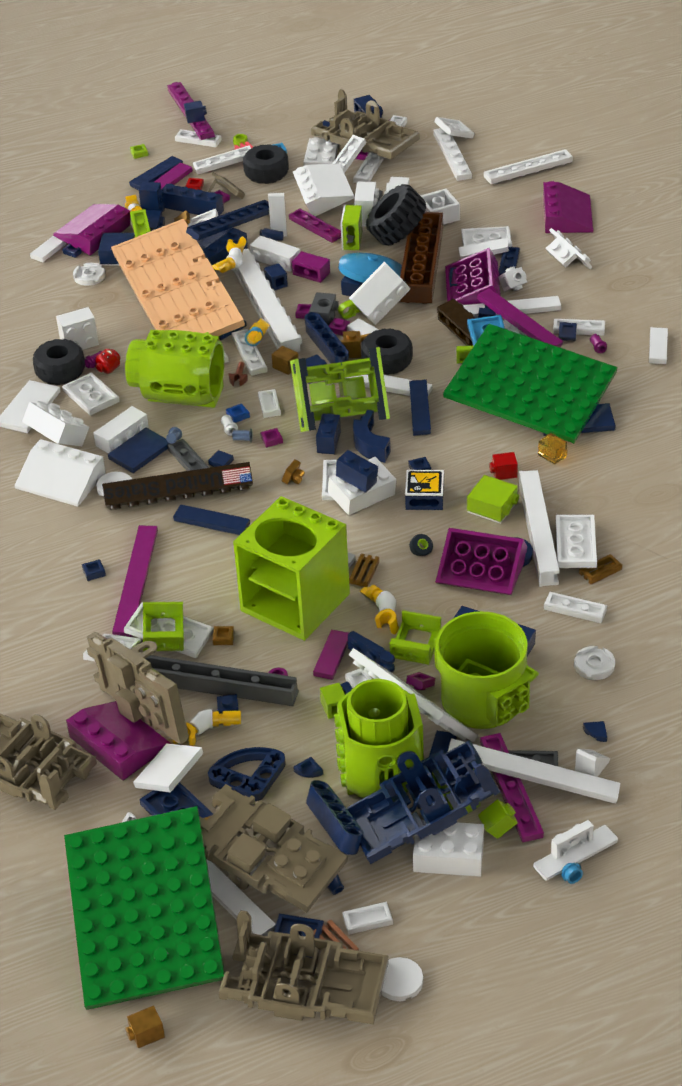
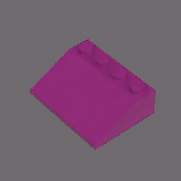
(566, 209)
(87, 228)
(472, 277)
(481, 561)
(114, 738)

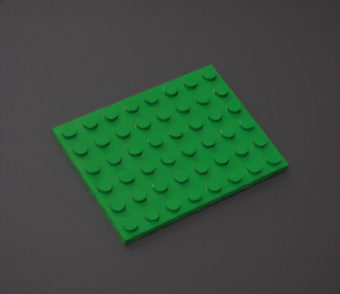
(530, 382)
(143, 908)

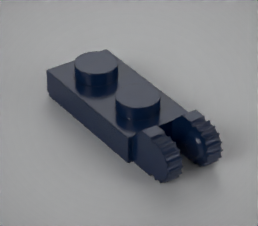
(371, 650)

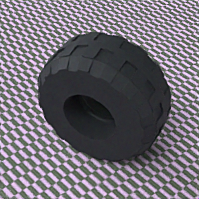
(265, 163)
(394, 346)
(58, 361)

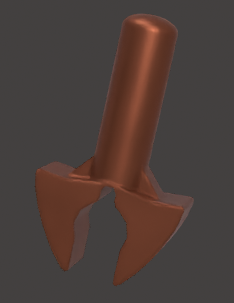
(243, 378)

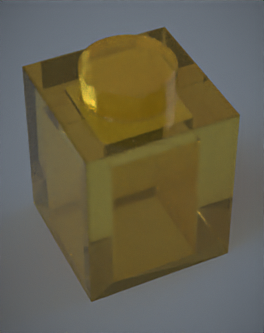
(552, 448)

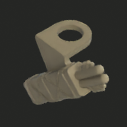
(227, 184)

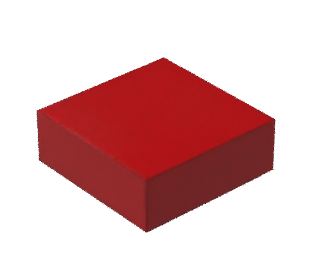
(195, 183)

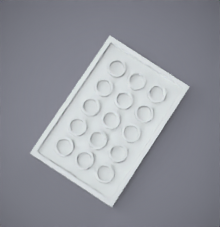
(425, 706)

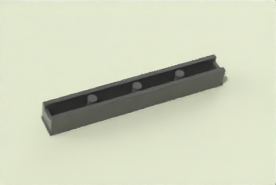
(227, 680)

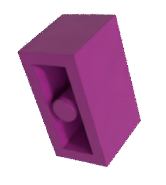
(311, 266)

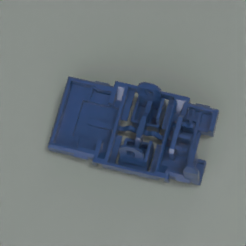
(385, 813)

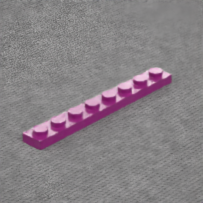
(181, 96)

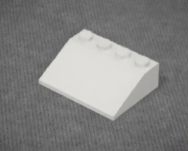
(323, 187)
(60, 472)

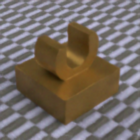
(293, 473)

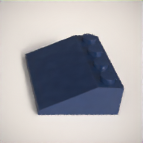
(215, 245)

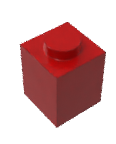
(504, 466)

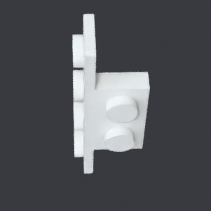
(564, 252)
(574, 847)

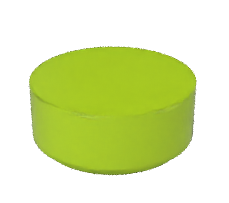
(240, 138)

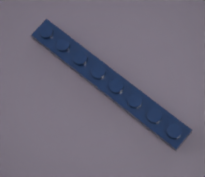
(228, 220)

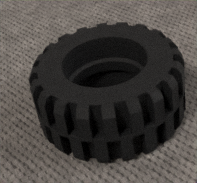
(396, 215)

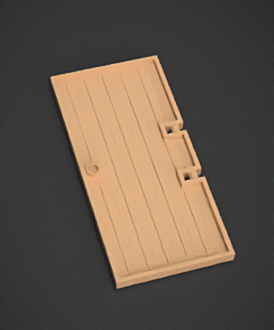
(177, 282)

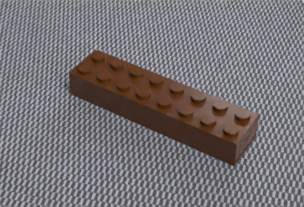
(422, 258)

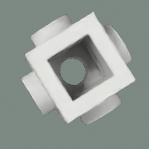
(513, 279)

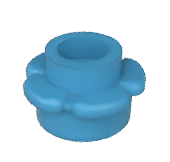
(572, 873)

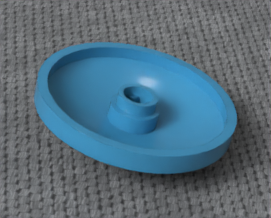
(362, 265)

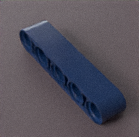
(325, 338)
(334, 817)

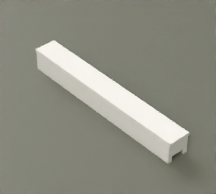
(538, 528)

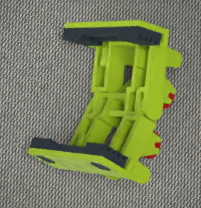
(349, 387)

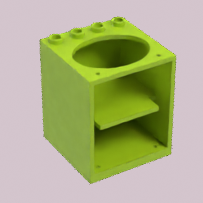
(292, 567)

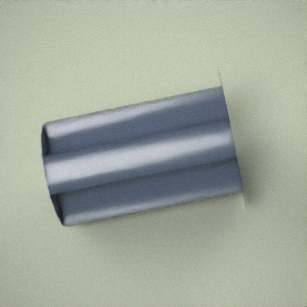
(173, 435)
(246, 435)

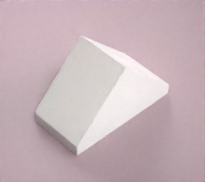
(590, 762)

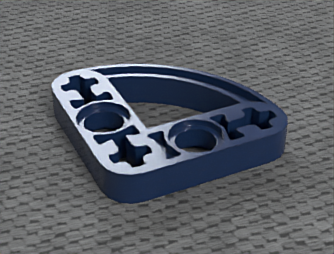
(263, 754)

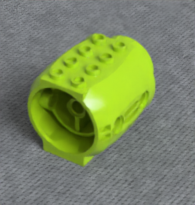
(177, 367)
(374, 728)

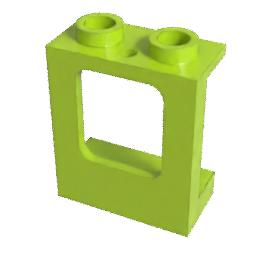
(164, 639)
(411, 650)

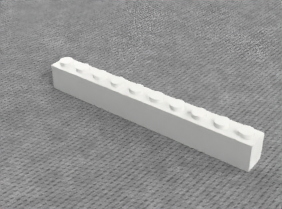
(266, 303)

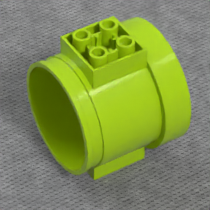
(492, 642)

